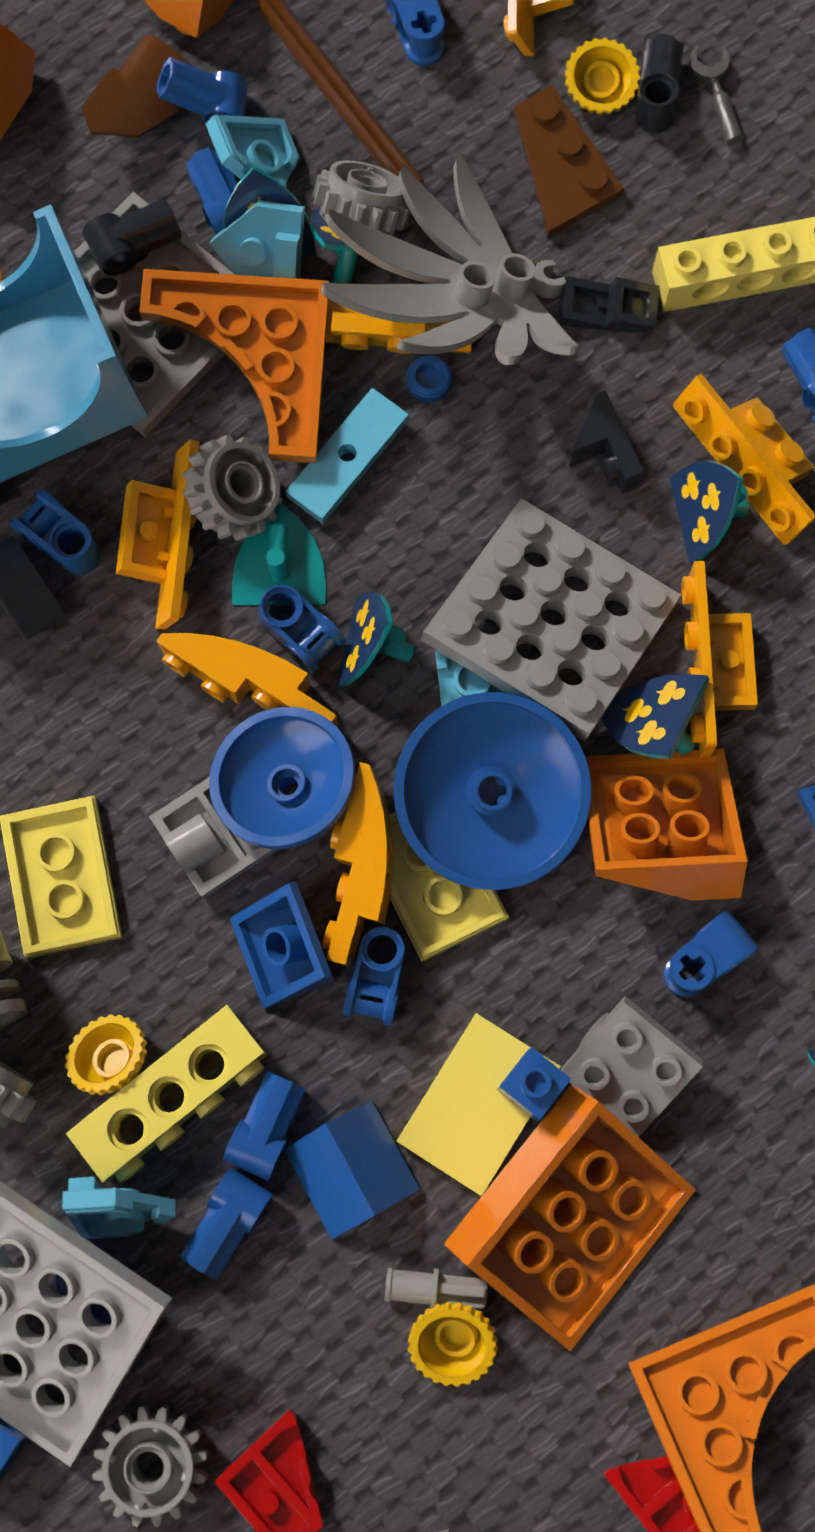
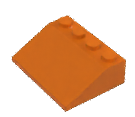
(570, 1216)

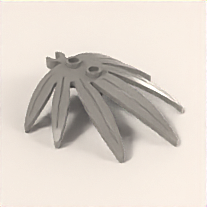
(481, 292)

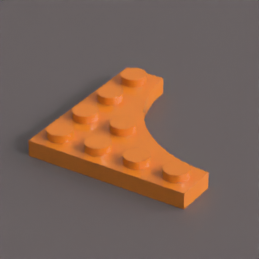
(268, 330)
(711, 1399)

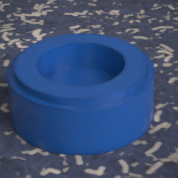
(429, 379)

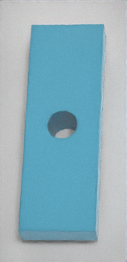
(364, 435)

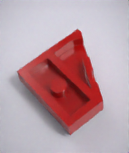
(274, 1481)
(653, 1494)

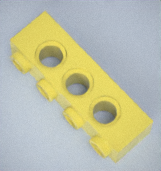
(735, 264)
(99, 1133)

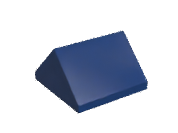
(281, 946)
(351, 1169)

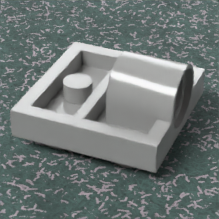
(203, 842)
(631, 1065)

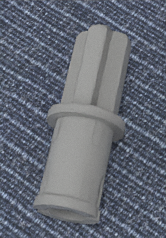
(435, 1288)

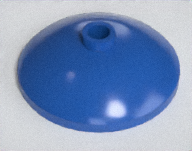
(266, 757)

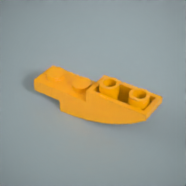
(235, 668)
(367, 846)

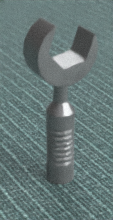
(721, 100)

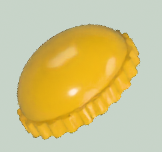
(602, 73)
(106, 1055)
(452, 1344)

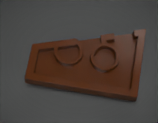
(563, 162)

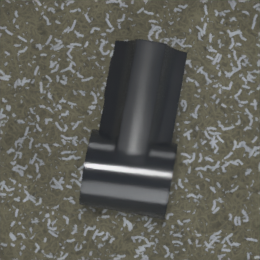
(659, 83)
(121, 240)

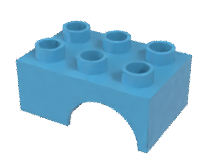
(57, 358)

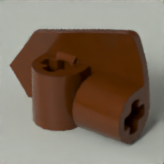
(127, 98)

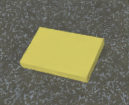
(60, 877)
(434, 908)
(463, 1118)

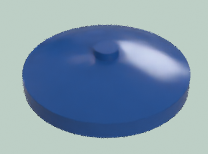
(492, 791)

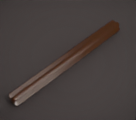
(335, 87)

